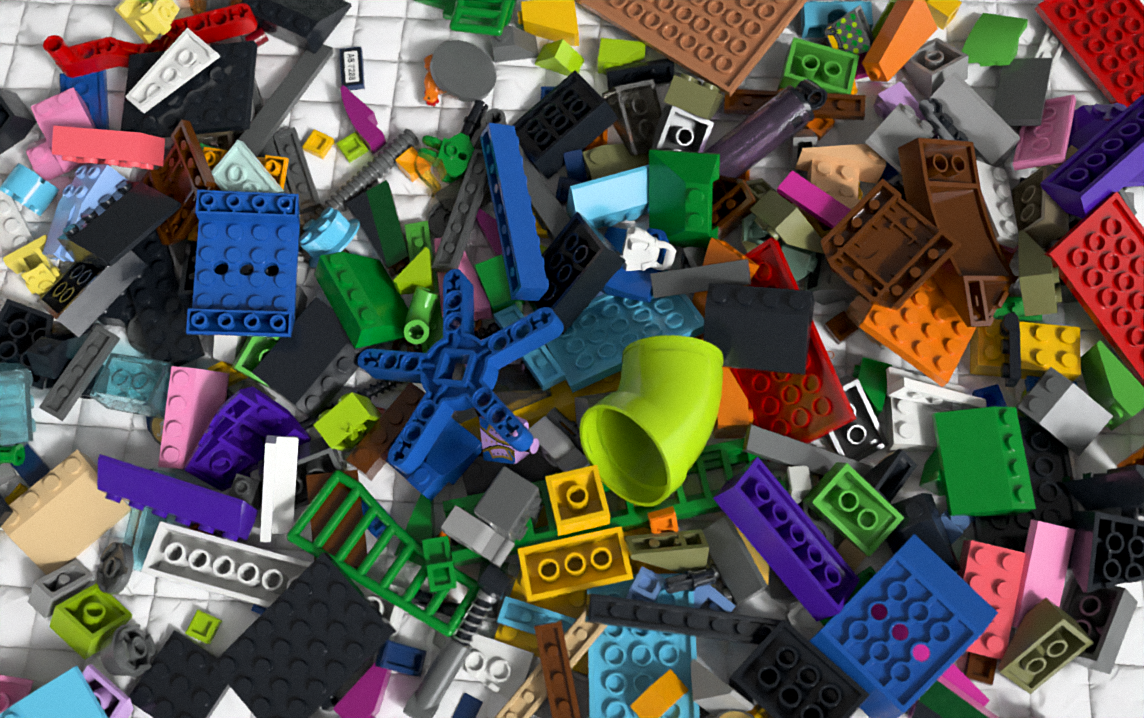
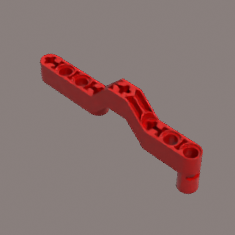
(111, 53)

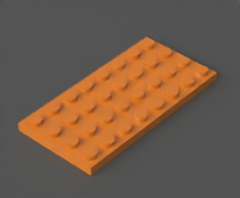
(924, 330)

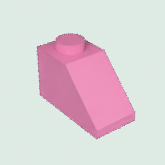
(43, 160)

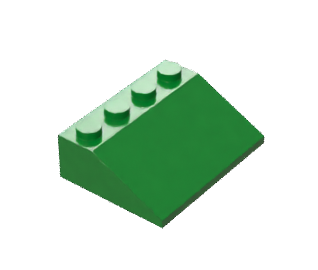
(362, 297)
(983, 462)

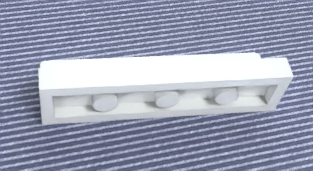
(927, 392)
(278, 486)

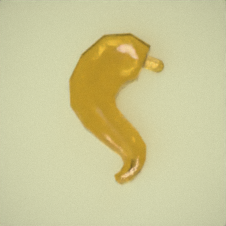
(422, 169)

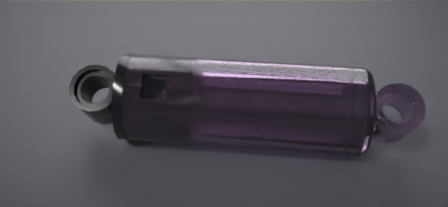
(768, 127)

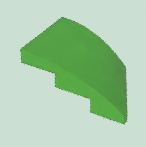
(994, 39)

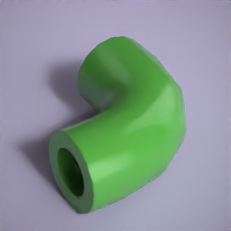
(420, 314)

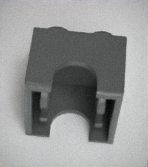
(509, 505)

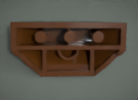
(730, 204)

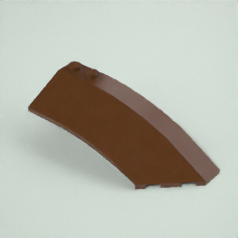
(946, 190)

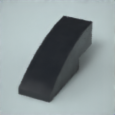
(891, 474)

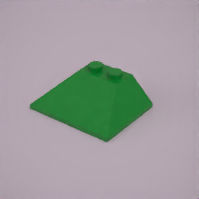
(683, 195)

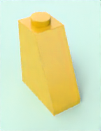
(550, 20)

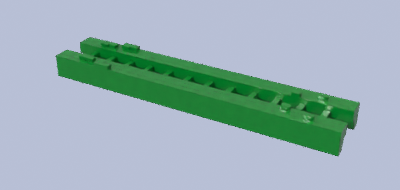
(711, 458)

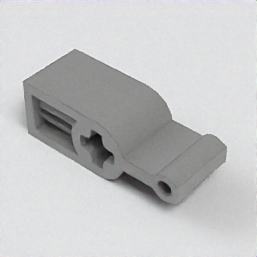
(557, 446)
(477, 536)

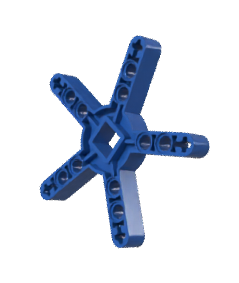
(437, 367)

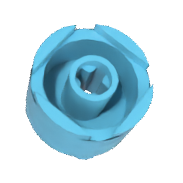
(29, 189)

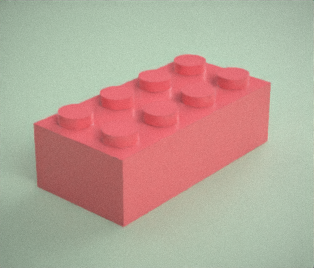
(108, 147)
(996, 578)

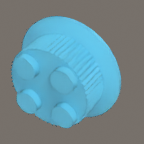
(327, 234)

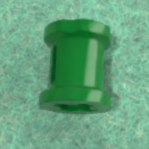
(12, 454)

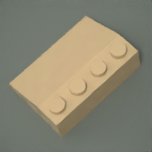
(62, 514)

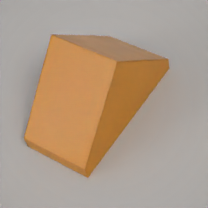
(659, 696)

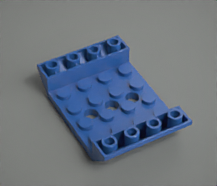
(238, 232)
(934, 608)

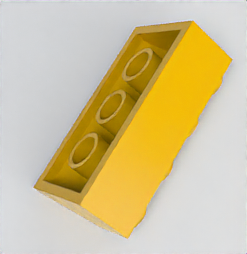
(575, 564)

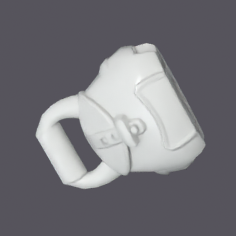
(642, 251)

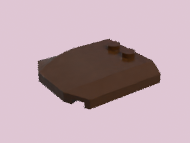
(180, 178)
(886, 248)

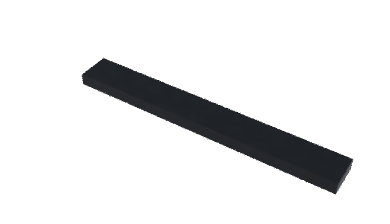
(677, 619)

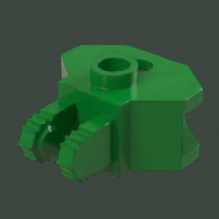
(451, 155)

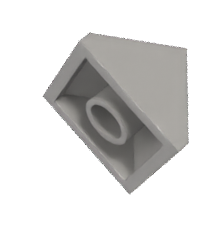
(713, 693)

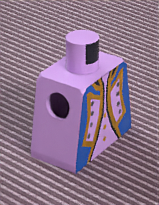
(497, 449)

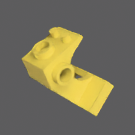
(155, 17)
(39, 269)

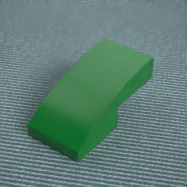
(439, 564)

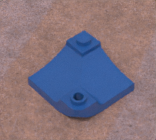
(632, 284)
(445, 461)

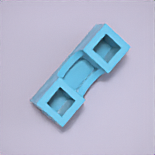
(817, 15)

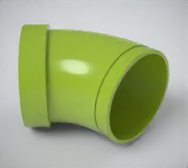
(656, 418)

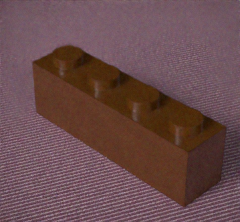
(374, 448)

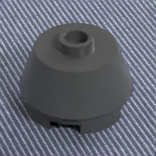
(127, 651)

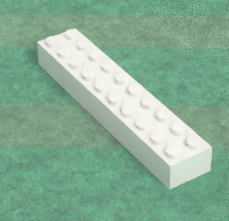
(236, 569)

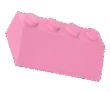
(190, 407)

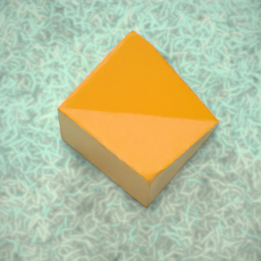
(405, 163)

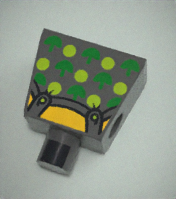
(849, 33)

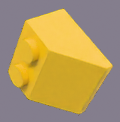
(577, 500)

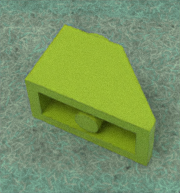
(618, 53)

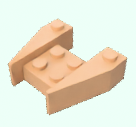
(840, 170)

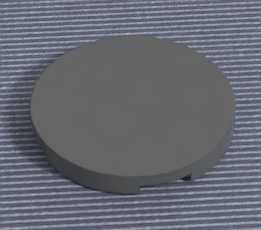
(463, 70)

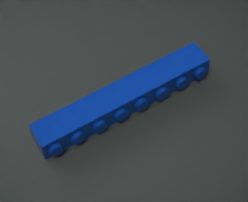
(513, 213)

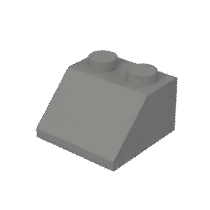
(934, 64)

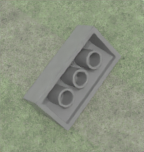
(977, 120)

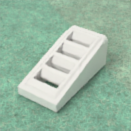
(798, 482)

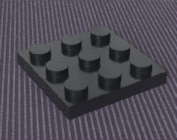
(180, 682)

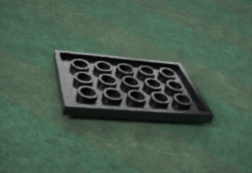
(211, 100)
(1054, 503)
(304, 644)

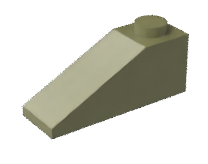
(671, 550)

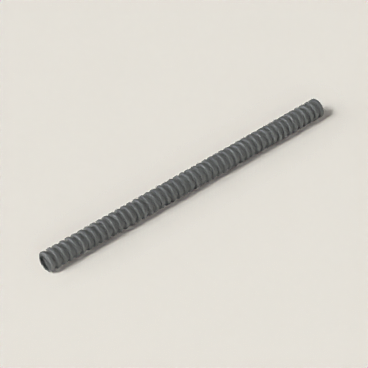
(360, 182)

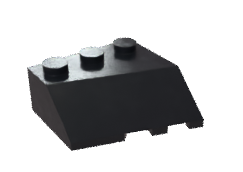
(19, 331)
(1113, 493)
(1106, 550)

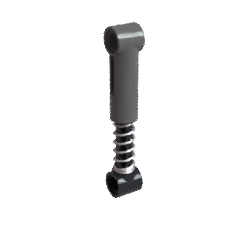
(427, 698)

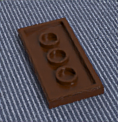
(327, 509)

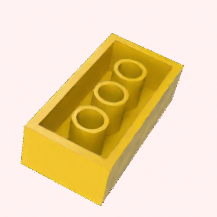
(1040, 347)

